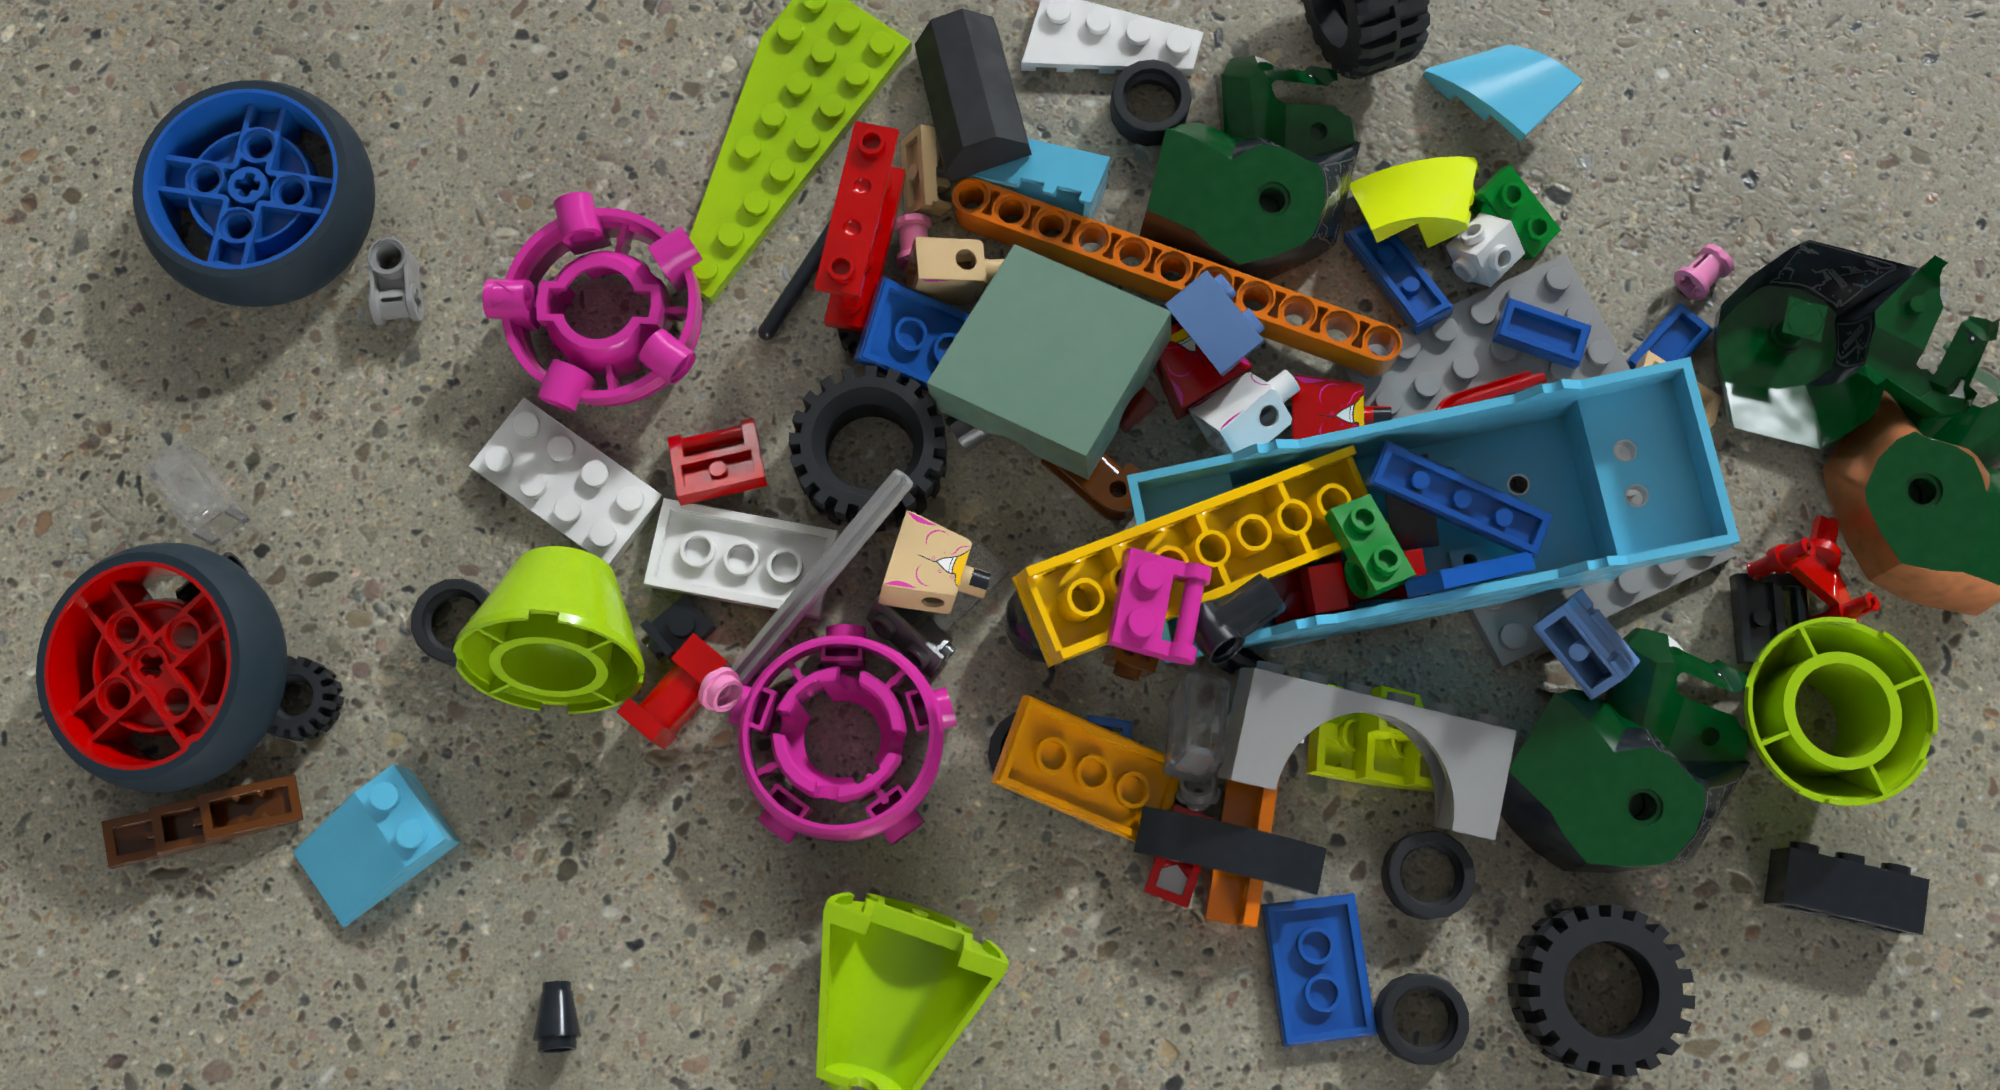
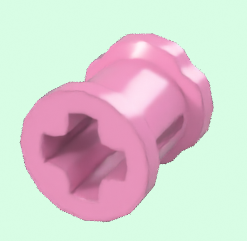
(908, 228)
(1703, 272)

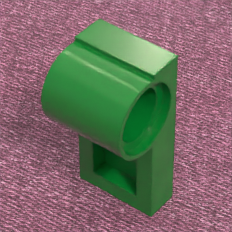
(1511, 199)
(1372, 550)

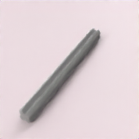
(822, 575)

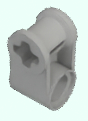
(393, 291)

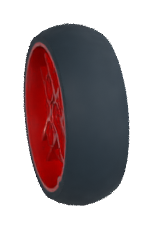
(108, 680)

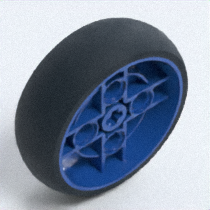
(221, 141)

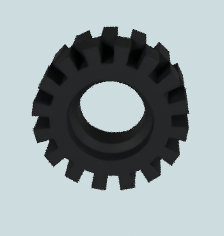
(323, 704)

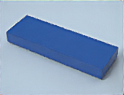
(1399, 278)
(1469, 574)

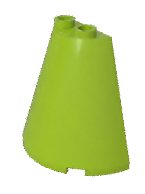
(896, 990)

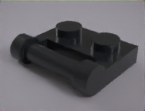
(1760, 610)

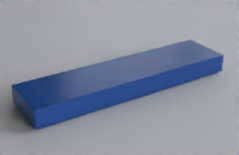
(1458, 499)

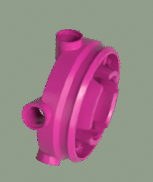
(525, 307)
(758, 709)

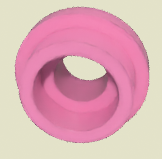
(720, 690)

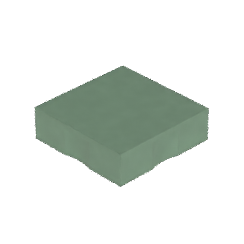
(1050, 360)

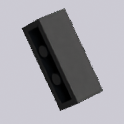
(1847, 889)

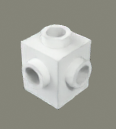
(1485, 250)

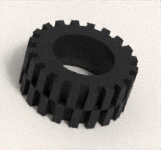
(858, 399)
(1543, 999)

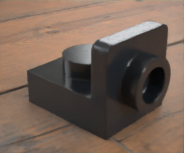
(674, 628)

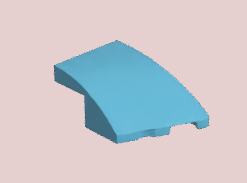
(1508, 84)

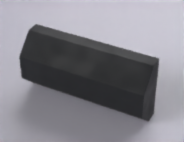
(970, 93)

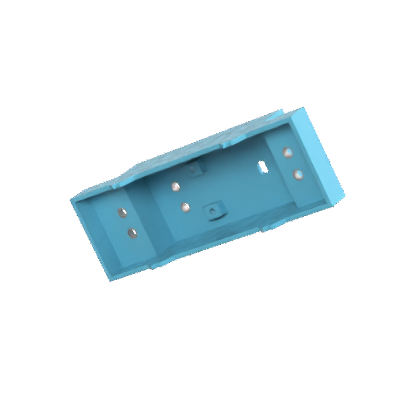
(1550, 438)

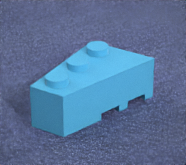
(1055, 176)

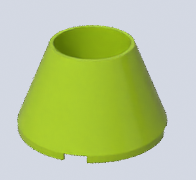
(553, 635)
(1879, 704)

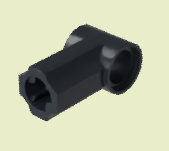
(1226, 624)

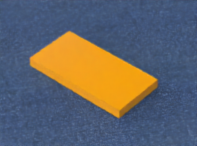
(1082, 769)

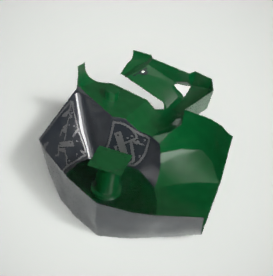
(1262, 186)
(1829, 331)
(1631, 774)

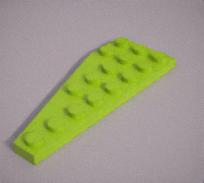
(798, 102)

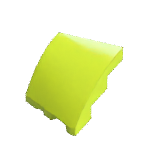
(1421, 193)
(1368, 750)

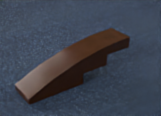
(202, 821)

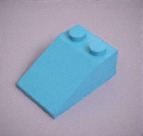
(375, 843)

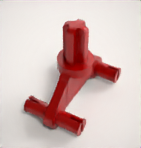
(1816, 566)

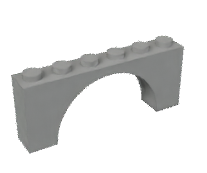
(1463, 755)

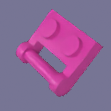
(1143, 604)

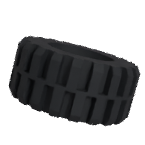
(1368, 34)

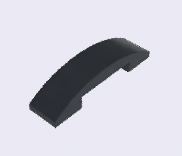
(1230, 849)

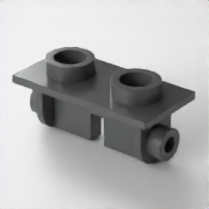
(921, 646)

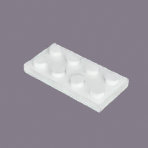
(567, 482)
(734, 555)

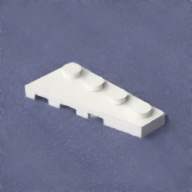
(1103, 38)

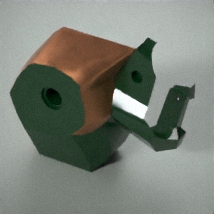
(1923, 502)

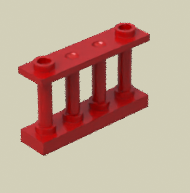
(860, 226)

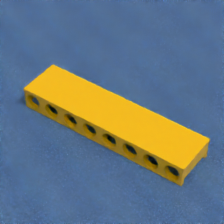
(1238, 534)

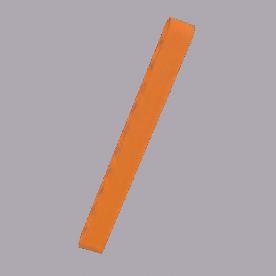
(1158, 259)

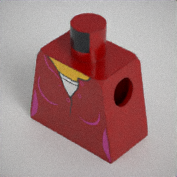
(1187, 372)
(1331, 407)

